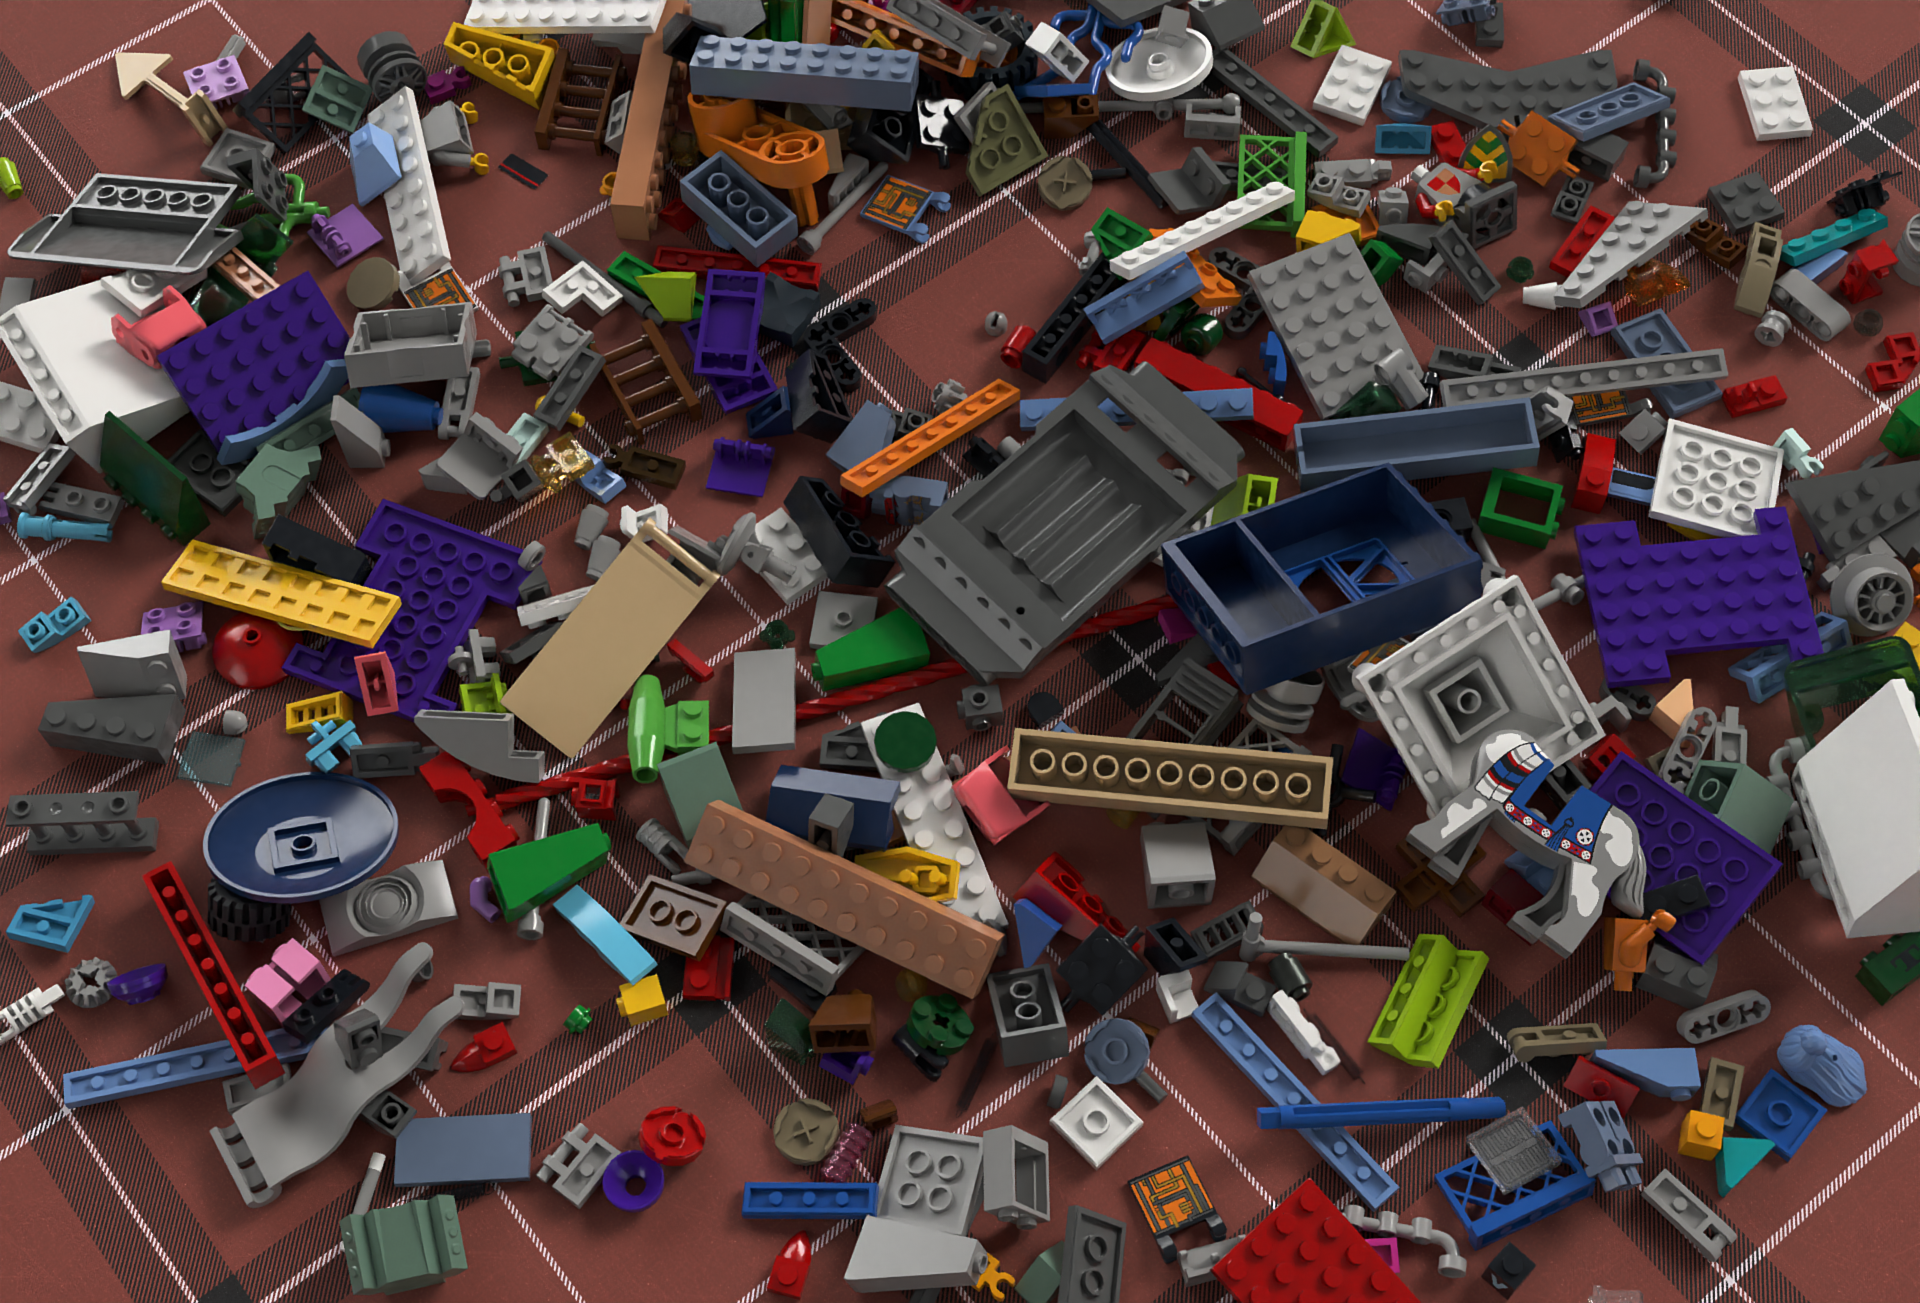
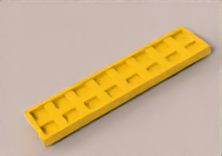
(282, 593)

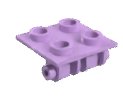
(218, 80)

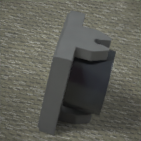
(1489, 210)

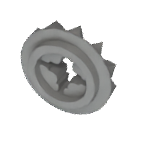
(90, 996)

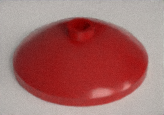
(254, 662)

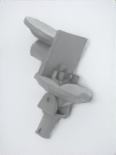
(727, 551)

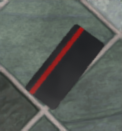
(523, 171)

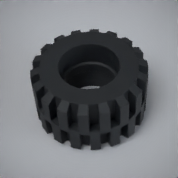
(244, 918)

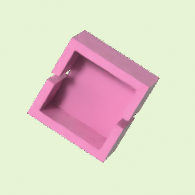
(290, 970)

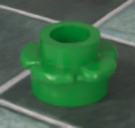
(578, 1020)

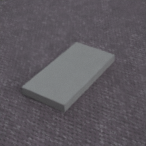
(764, 701)

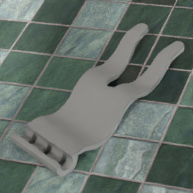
(319, 1104)

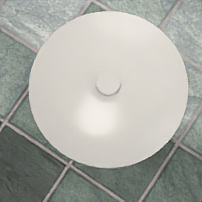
(1159, 69)

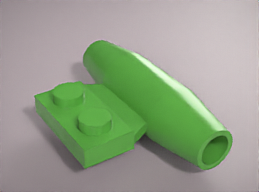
(658, 728)

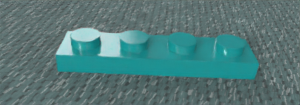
(1833, 237)

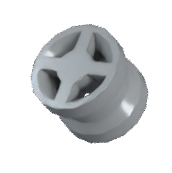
(1772, 328)

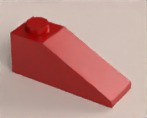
(1594, 473)

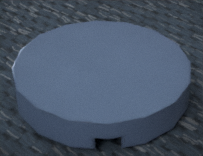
(1400, 107)
(1116, 1051)

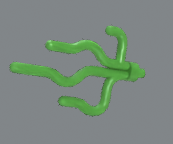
(298, 210)

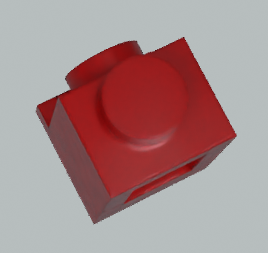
(1607, 748)

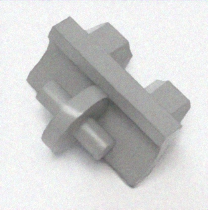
(472, 659)

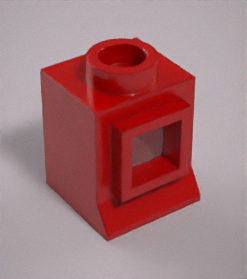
(595, 799)

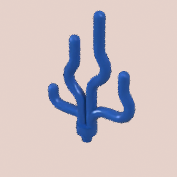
(1096, 20)

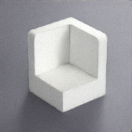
(1176, 995)

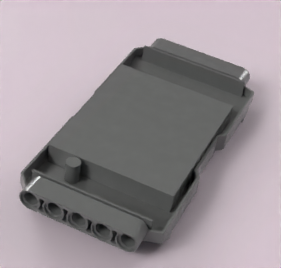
(1061, 523)

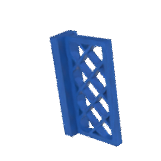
(1522, 1212)

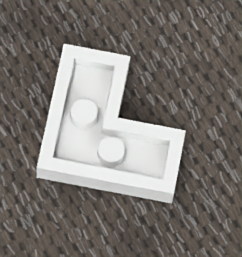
(585, 285)

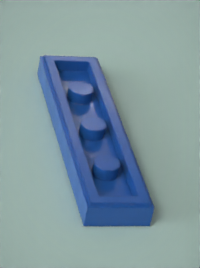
(809, 1200)

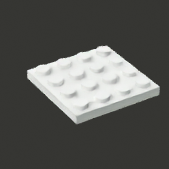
(1713, 480)

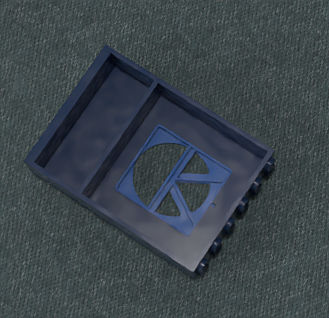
(1245, 574)

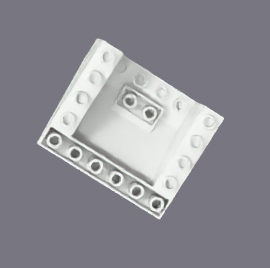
(81, 370)
(1865, 813)

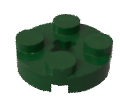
(946, 1011)

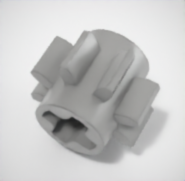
(947, 395)

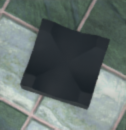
(787, 310)

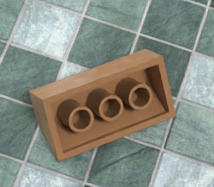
(1323, 885)

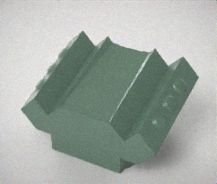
(276, 483)
(403, 1246)

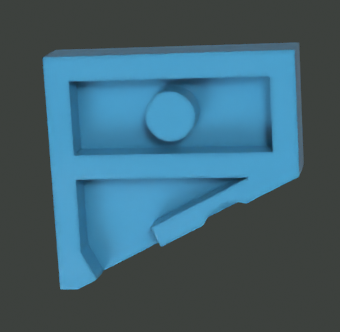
(51, 923)

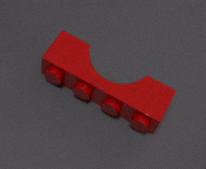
(450, 782)

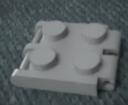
(549, 343)

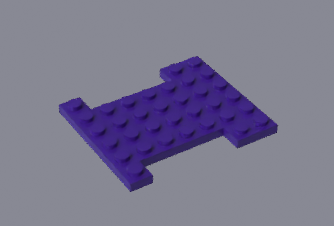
(443, 587)
(1693, 596)

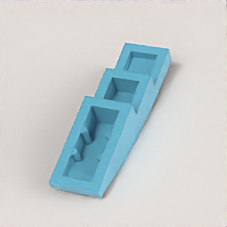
(605, 935)

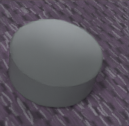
(1057, 1092)

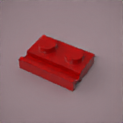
(713, 974)

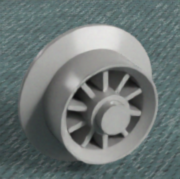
(1872, 594)

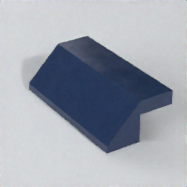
(799, 790)

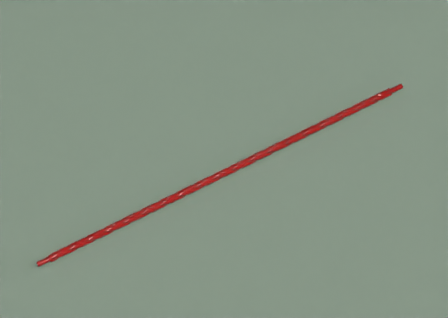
(818, 707)

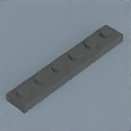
(1271, 101)

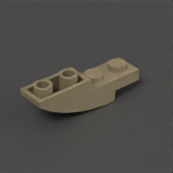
(1759, 269)

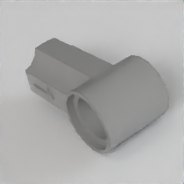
(1397, 372)

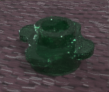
(774, 628)

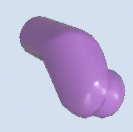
(479, 899)

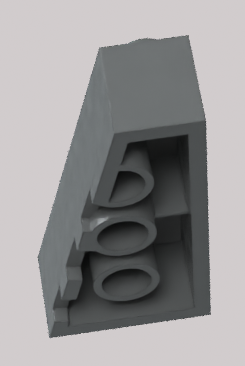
(117, 727)

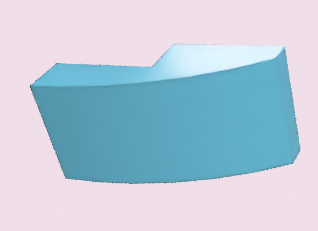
(48, 630)

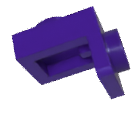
(847, 1064)

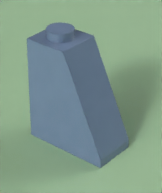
(864, 436)

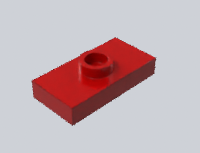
(1600, 1085)

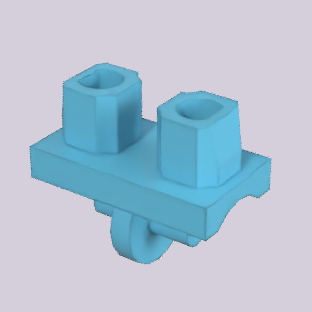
(321, 754)

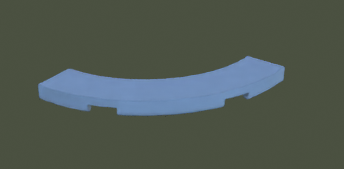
(321, 391)

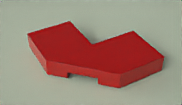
(1894, 373)

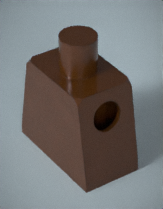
(845, 1024)

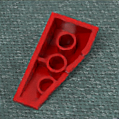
(1059, 892)

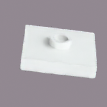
(1096, 1123)

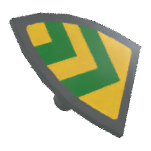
(1488, 146)

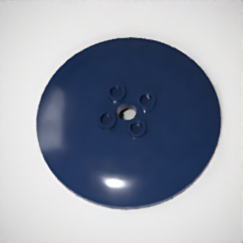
(258, 836)

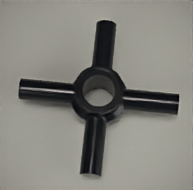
(1341, 791)

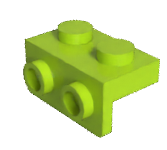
(484, 696)

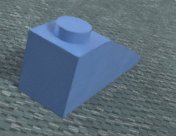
(1656, 1071)

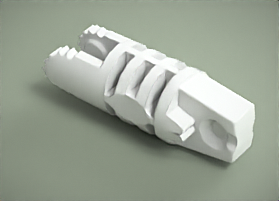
(29, 1010)

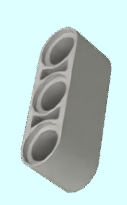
(1810, 305)

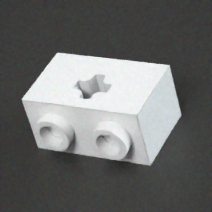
(1057, 52)

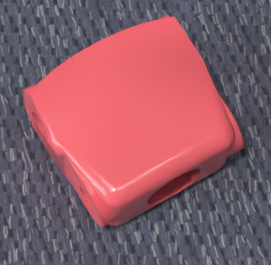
(158, 330)
(989, 804)

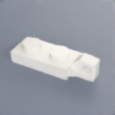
(1301, 1033)

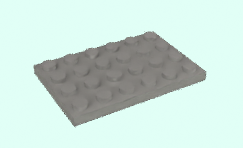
(1330, 320)

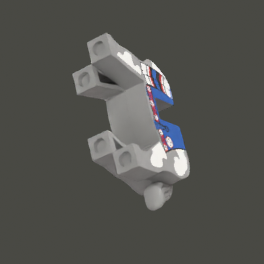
(1585, 845)

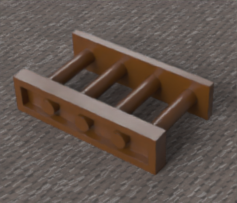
(559, 88)
(673, 382)

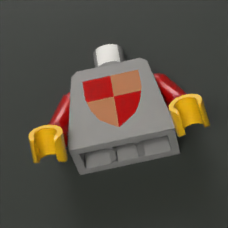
(1443, 187)

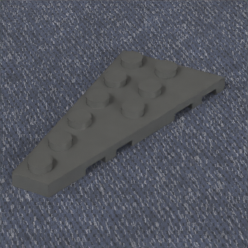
(1856, 504)

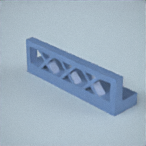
(1145, 299)
(1769, 671)

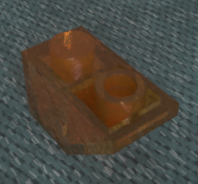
(1653, 282)

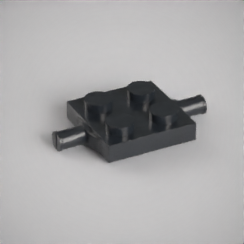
(936, 126)
(1101, 969)

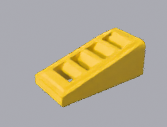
(338, 707)

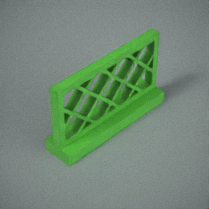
(1295, 178)

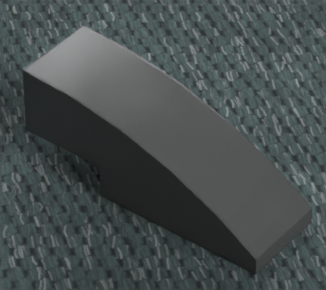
(1410, 240)

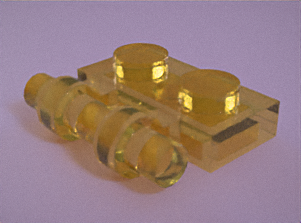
(570, 459)

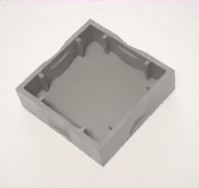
(411, 345)

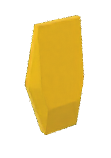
(916, 870)

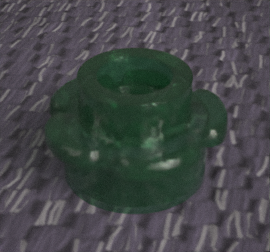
(1520, 264)

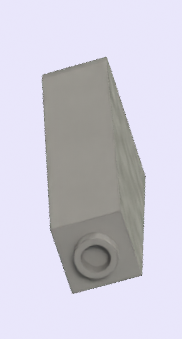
(912, 1257)

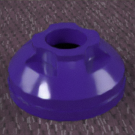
(139, 984)
(629, 1166)

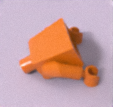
(1627, 945)

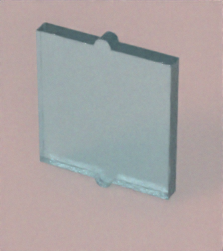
(211, 759)

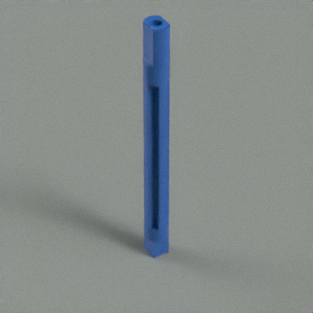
(1380, 1112)

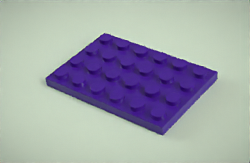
(256, 359)
(1687, 841)

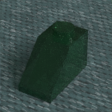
(1369, 400)
(789, 1033)

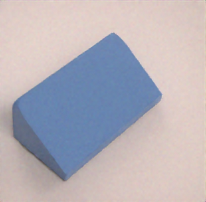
(1822, 266)

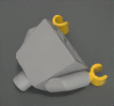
(449, 138)

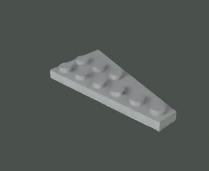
(1629, 241)

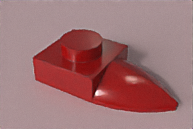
(486, 1050)
(791, 1267)

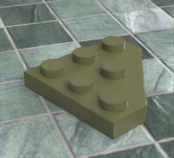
(1001, 142)

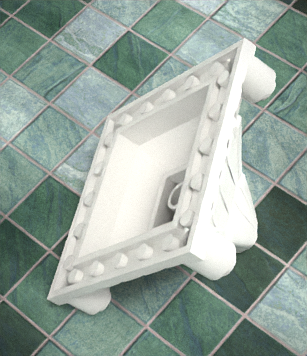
(1475, 677)

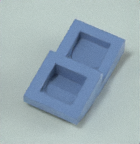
(601, 481)

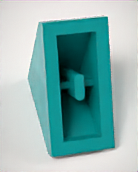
(1737, 1159)

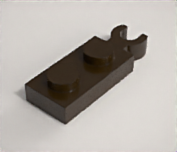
(646, 466)

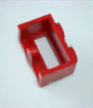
(1858, 281)

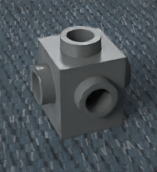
(980, 707)

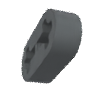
(1630, 697)

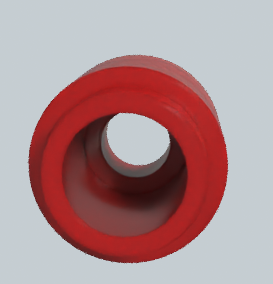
(1015, 344)

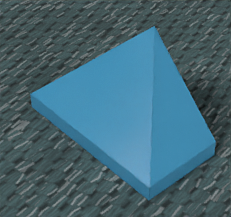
(1403, 139)

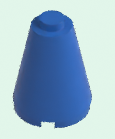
(399, 409)

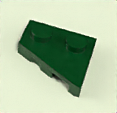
(1176, 318)

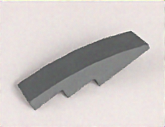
(1462, 363)

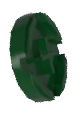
(905, 741)

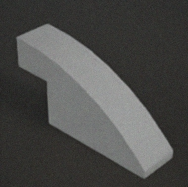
(482, 742)

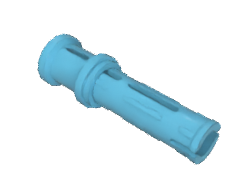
(50, 528)

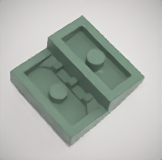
(337, 99)

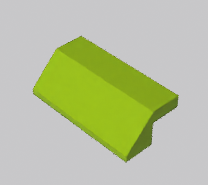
(1428, 1001)

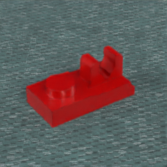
(1754, 396)

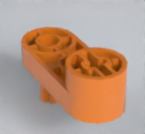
(764, 147)

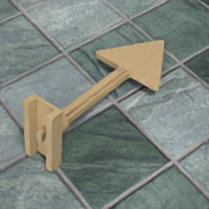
(141, 69)

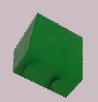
(1903, 428)

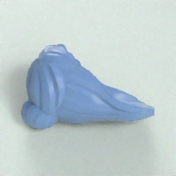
(1823, 1065)

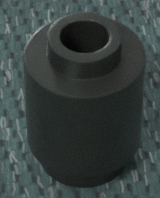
(1290, 976)

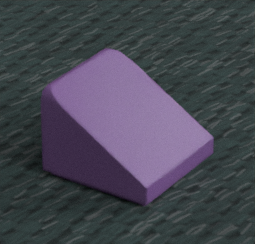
(1598, 318)

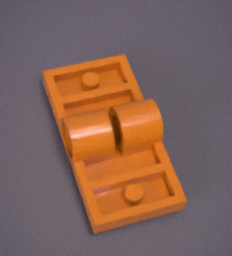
(1217, 290)

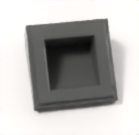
(535, 587)

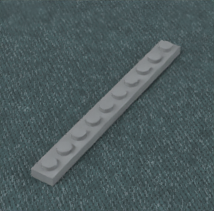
(1589, 378)

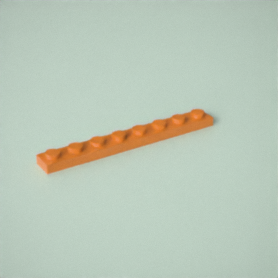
(929, 438)

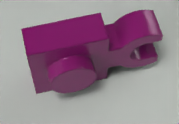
(443, 86)

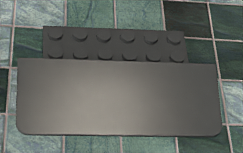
(136, 226)

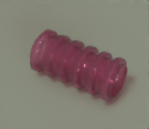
(846, 1153)

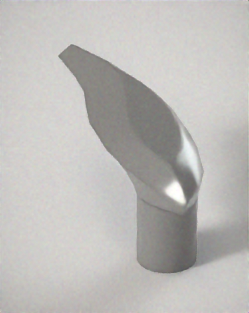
(956, 766)

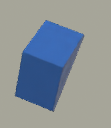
(1035, 930)

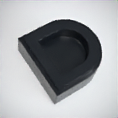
(1044, 708)

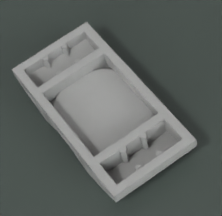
(389, 907)

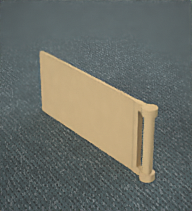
(607, 641)

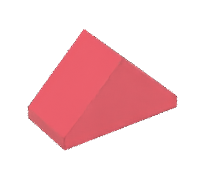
(377, 683)

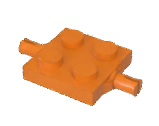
(1540, 148)

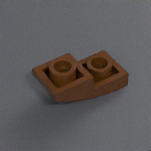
(1712, 243)

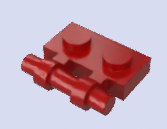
(1116, 353)

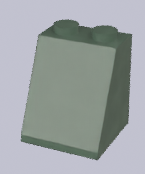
(693, 782)
(1740, 800)

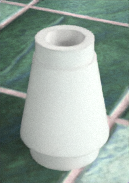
(1541, 295)

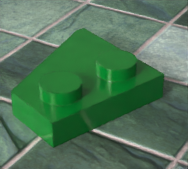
(1118, 234)

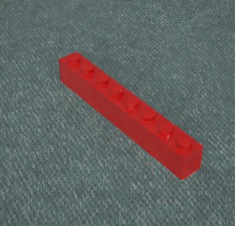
(213, 975)

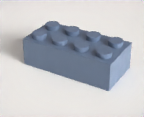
(739, 208)

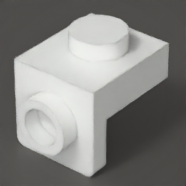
(633, 521)

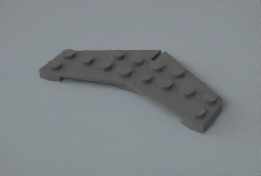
(1489, 94)

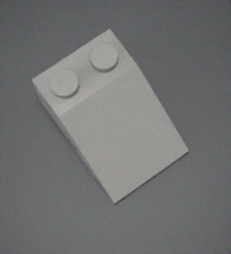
(135, 666)

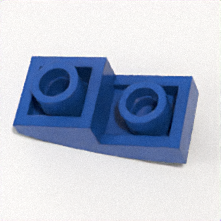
(1274, 363)

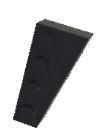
(836, 535)

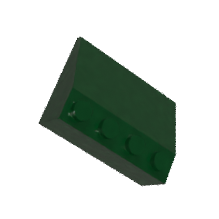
(150, 482)

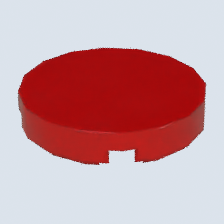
(672, 1136)

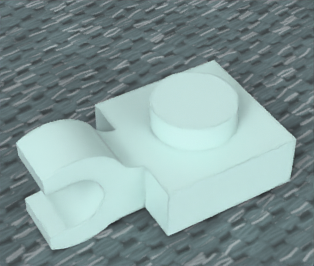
(1796, 454)

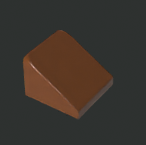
(879, 1115)

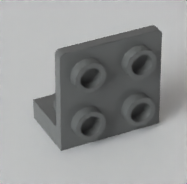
(1194, 186)

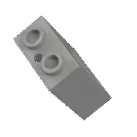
(1000, 1150)

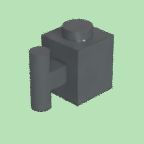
(520, 482)

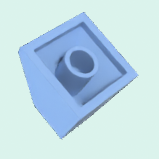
(372, 162)

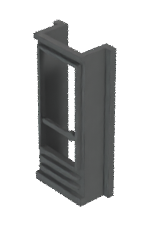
(1204, 692)

